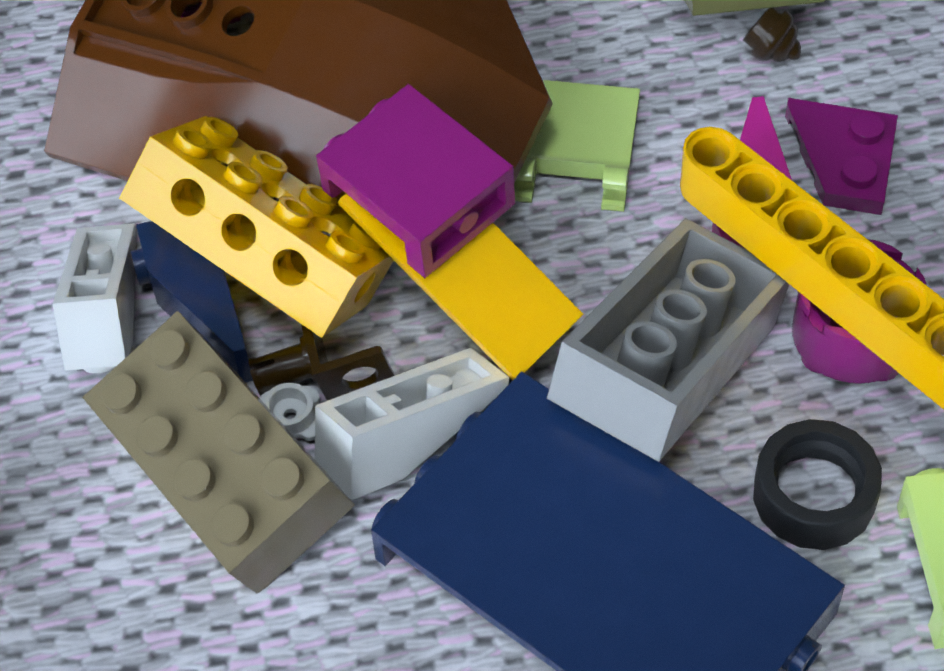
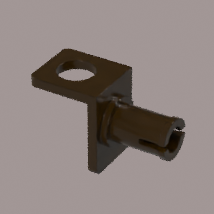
(310, 361)

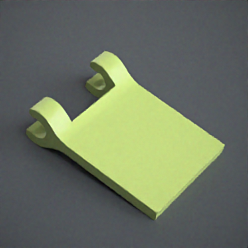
(584, 137)

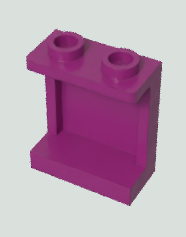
(419, 177)

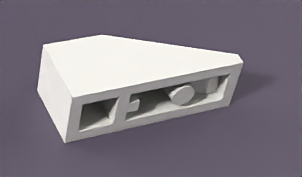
(97, 298)
(399, 422)

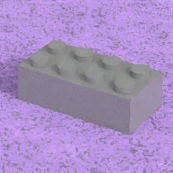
(667, 339)

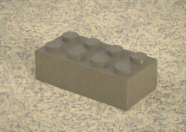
(218, 453)

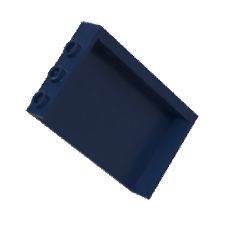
(601, 550)

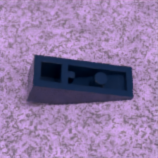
(195, 288)

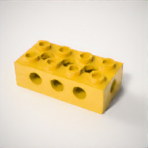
(247, 233)

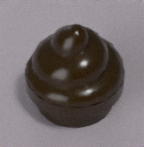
(774, 37)

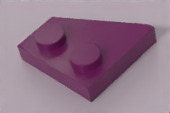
(846, 152)

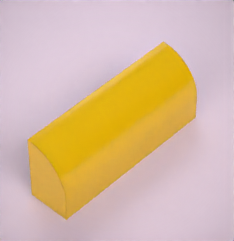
(487, 292)

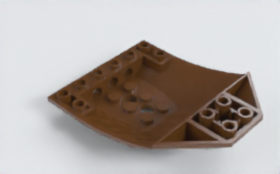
(289, 78)

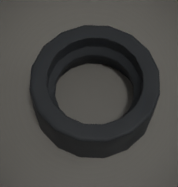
(821, 441)

